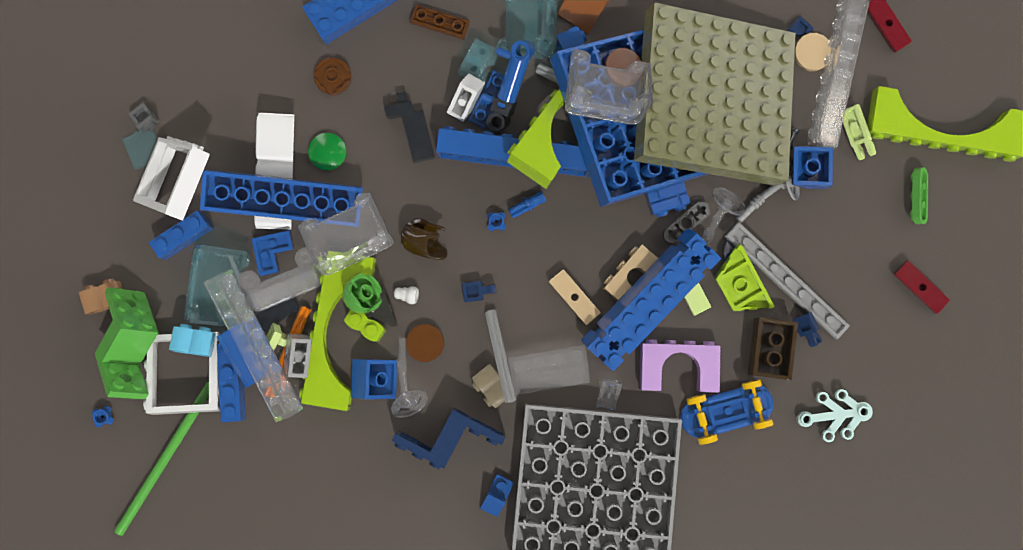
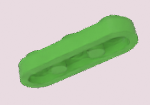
(919, 196)

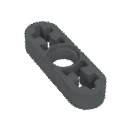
(693, 209)

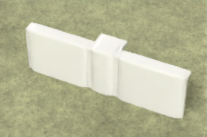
(274, 156)

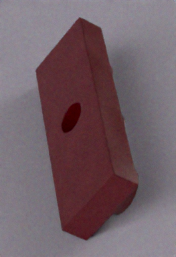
(894, 33)
(929, 295)

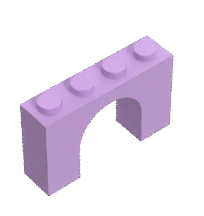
(705, 357)

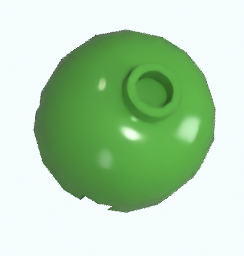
(362, 293)

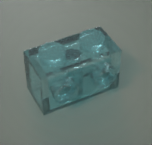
(478, 60)

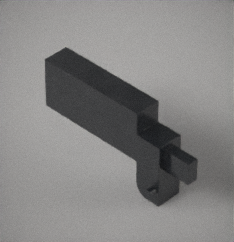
(414, 126)

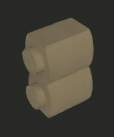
(489, 383)

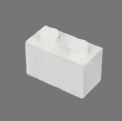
(465, 97)

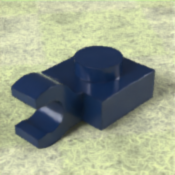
(474, 291)
(807, 327)

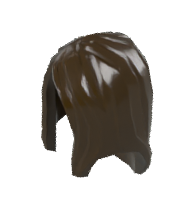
(421, 239)

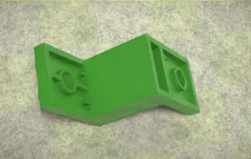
(126, 344)

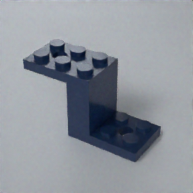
(448, 438)

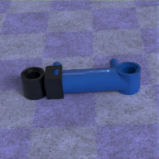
(504, 102)

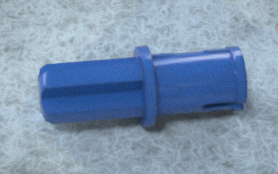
(527, 204)

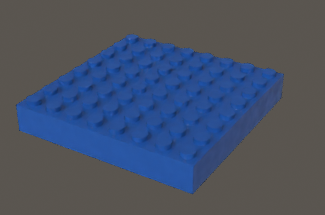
(610, 145)

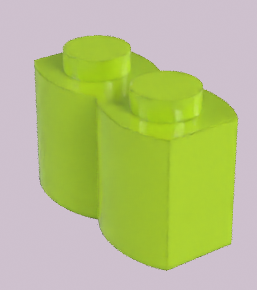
(369, 328)

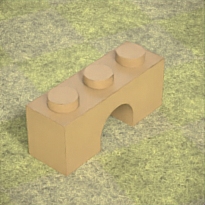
(640, 259)

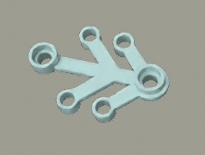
(838, 415)

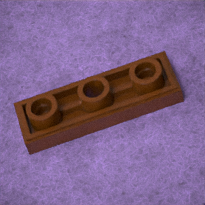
(450, 26)

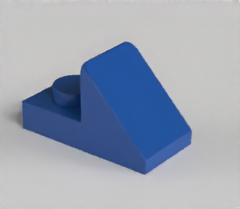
(497, 495)

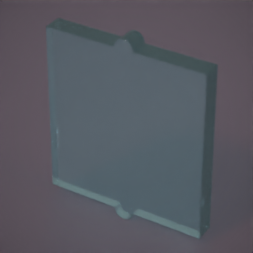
(140, 147)

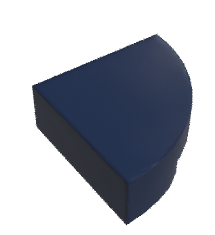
(800, 27)

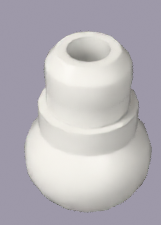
(408, 294)

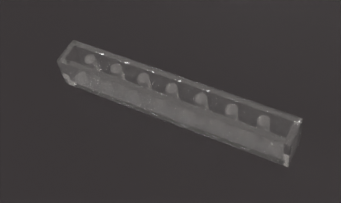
(838, 73)
(253, 345)

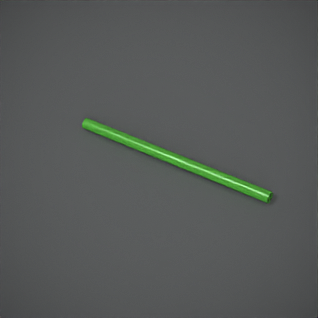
(161, 464)

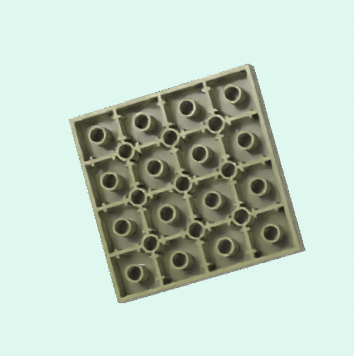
(717, 95)

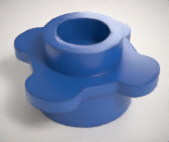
(496, 216)
(98, 420)

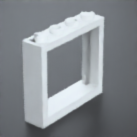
(185, 184)
(150, 366)

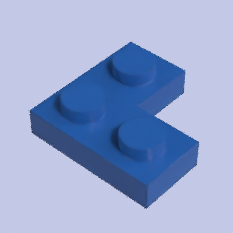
(266, 249)

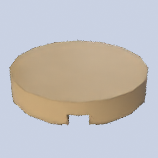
(811, 51)

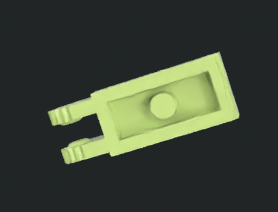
(858, 131)

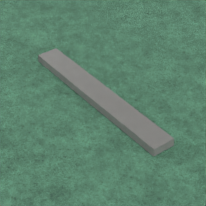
(787, 281)

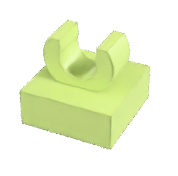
(276, 336)

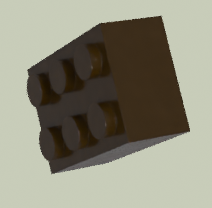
(772, 348)

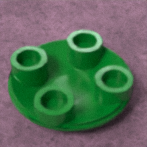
(327, 151)

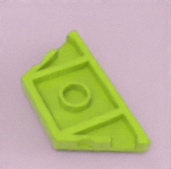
(741, 283)

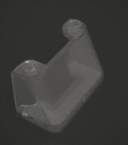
(608, 91)
(346, 236)

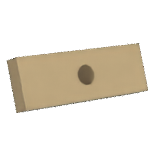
(582, 306)

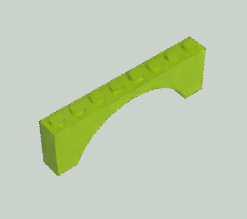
(893, 120)
(535, 152)
(322, 384)

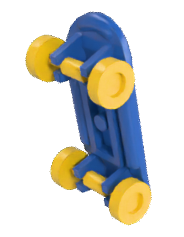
(727, 411)

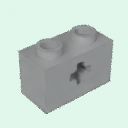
(297, 355)

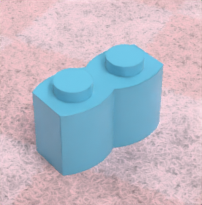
(192, 341)

